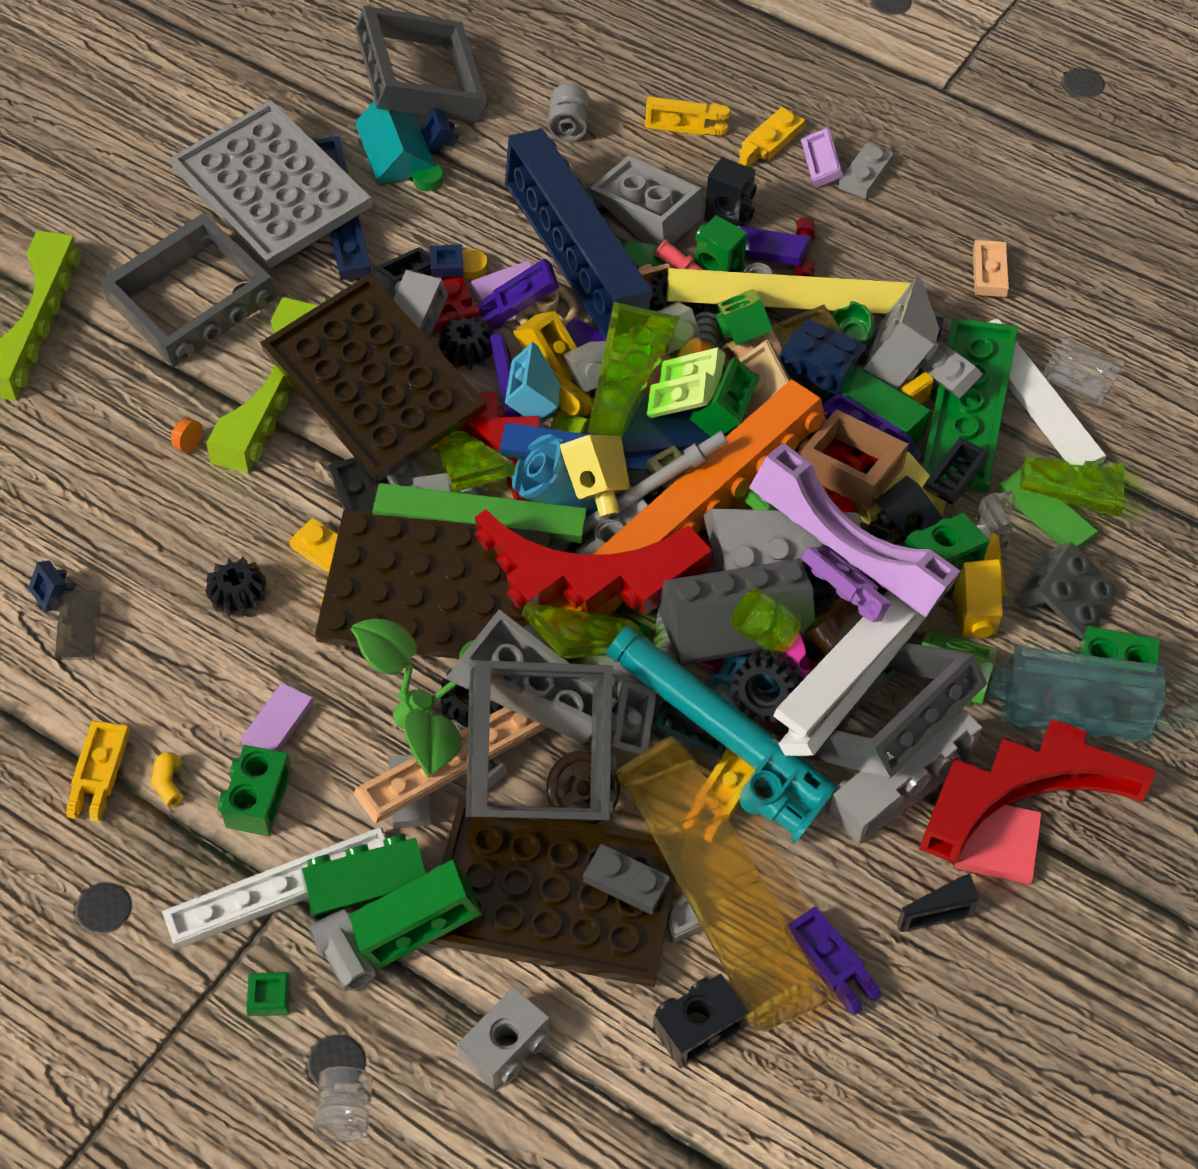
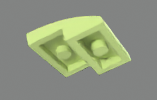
(686, 382)

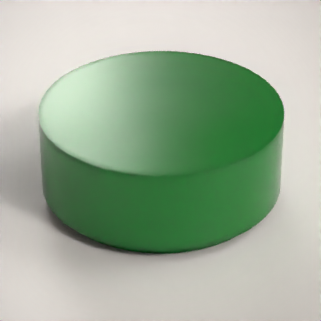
(428, 179)

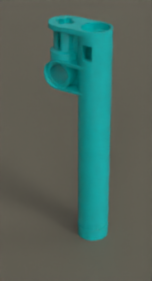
(791, 784)

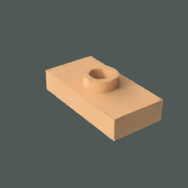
(990, 268)

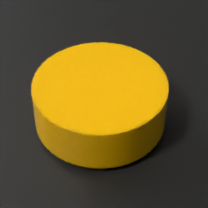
(474, 264)

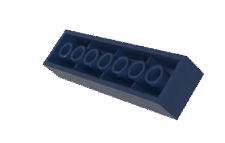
(572, 228)

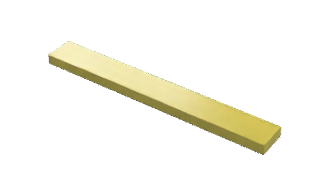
(782, 290)

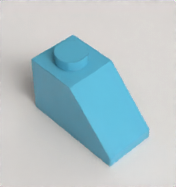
(532, 384)

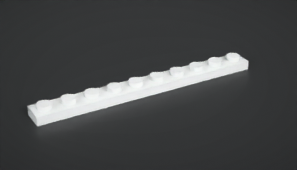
(795, 745)

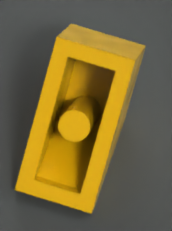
(550, 336)
(979, 599)

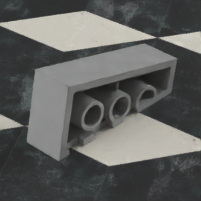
(757, 537)
(553, 702)
(873, 801)

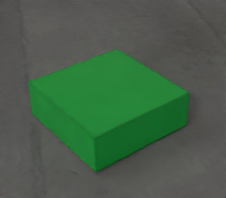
(268, 994)

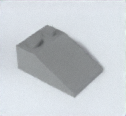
(649, 200)
(904, 337)

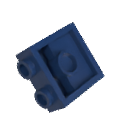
(821, 356)

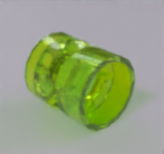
(765, 621)

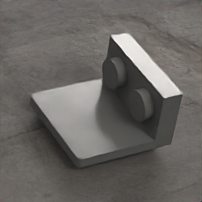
(1069, 586)

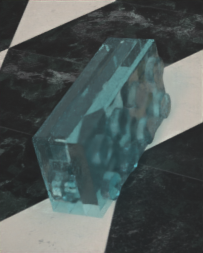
(1081, 690)

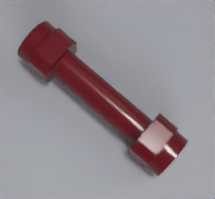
(806, 227)

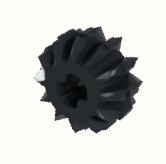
(466, 342)
(236, 586)

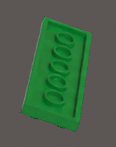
(980, 409)

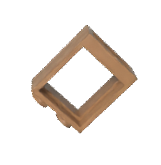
(844, 479)

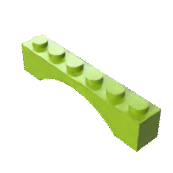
(52, 262)
(241, 433)

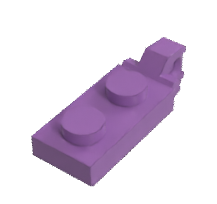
(848, 581)

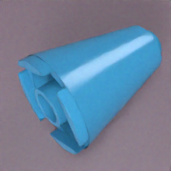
(545, 476)

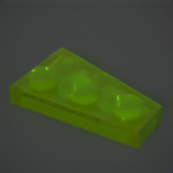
(471, 461)
(1076, 484)
(575, 632)

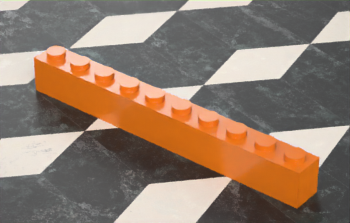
(721, 479)

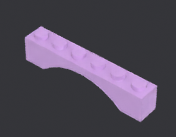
(911, 574)

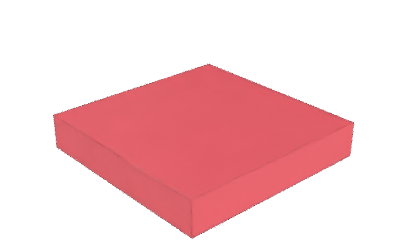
(1003, 845)

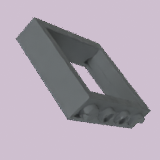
(415, 98)
(166, 256)
(954, 685)
(603, 727)

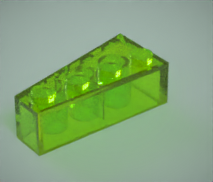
(630, 359)

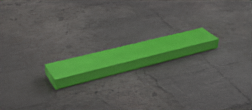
(562, 521)

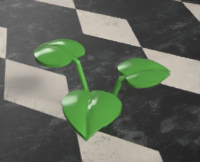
(430, 737)

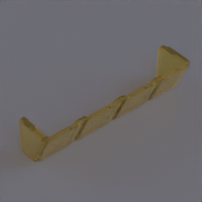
(722, 886)

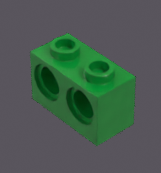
(743, 317)
(729, 400)
(1119, 645)
(263, 790)

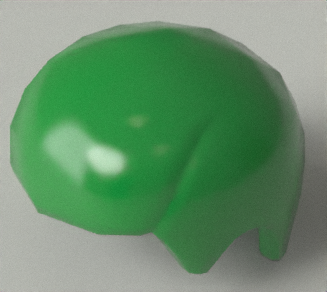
(856, 322)

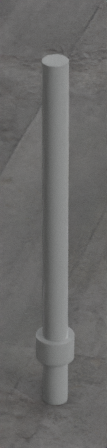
(692, 456)

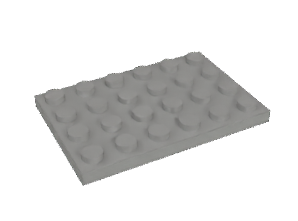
(271, 183)

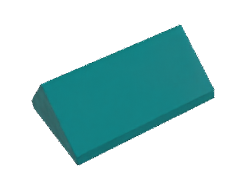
(392, 144)

